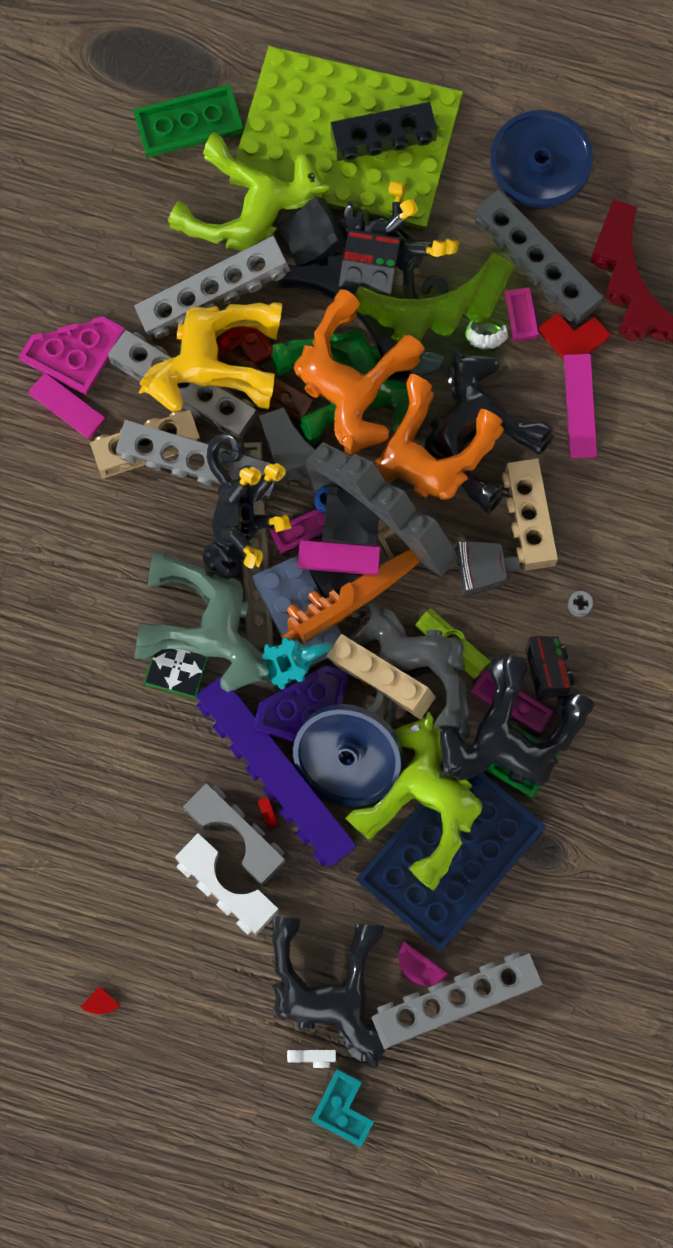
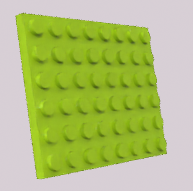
(293, 118)

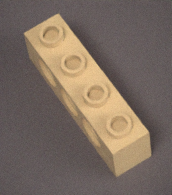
(111, 464)
(528, 474)

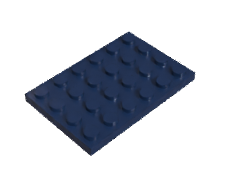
(484, 858)

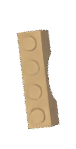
(381, 675)

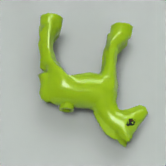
(261, 204)
(422, 782)

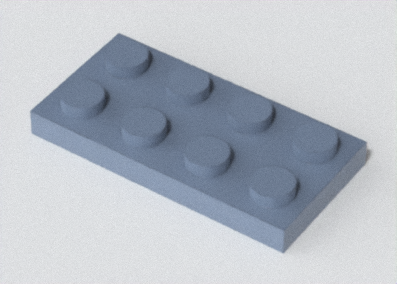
(286, 586)

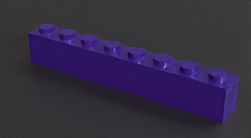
(277, 774)

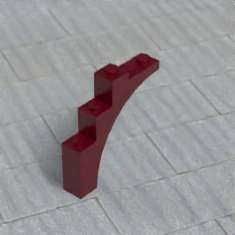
(626, 286)

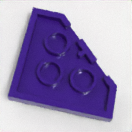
(289, 708)

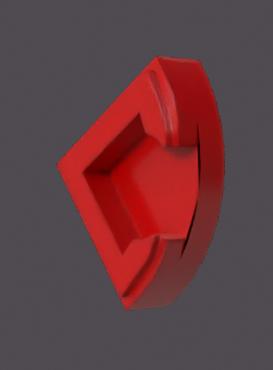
(267, 813)
(100, 1003)

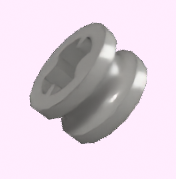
(586, 598)

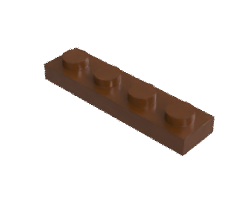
(284, 394)

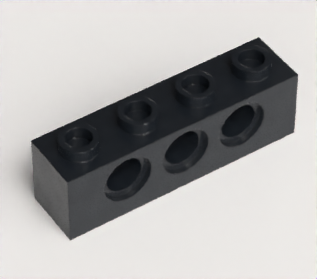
(391, 121)

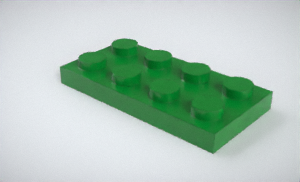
(187, 121)

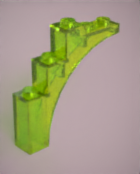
(441, 313)

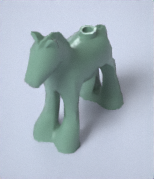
(219, 624)

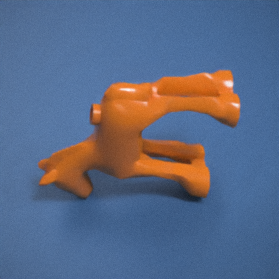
(345, 385)
(415, 466)

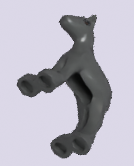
(416, 658)

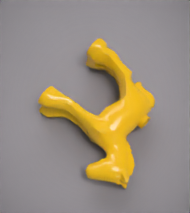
(199, 352)

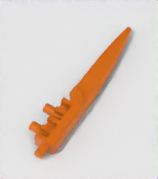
(336, 608)

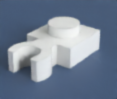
(319, 1058)

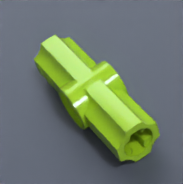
(473, 660)

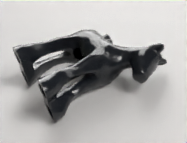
(459, 424)
(505, 745)
(328, 1003)

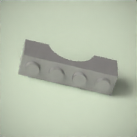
(210, 809)

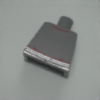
(483, 566)

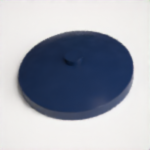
(541, 159)
(348, 755)

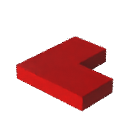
(249, 339)
(570, 342)

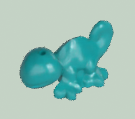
(291, 660)

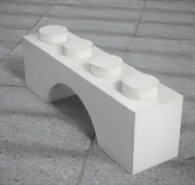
(251, 909)

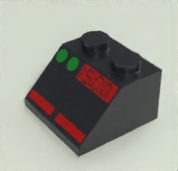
(369, 261)
(548, 666)

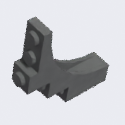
(293, 451)
(389, 503)

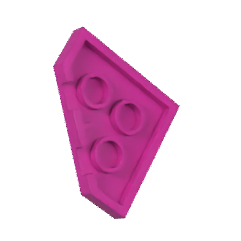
(73, 352)

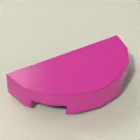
(419, 968)

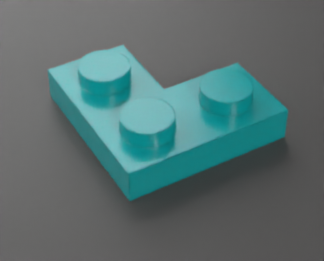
(334, 1110)

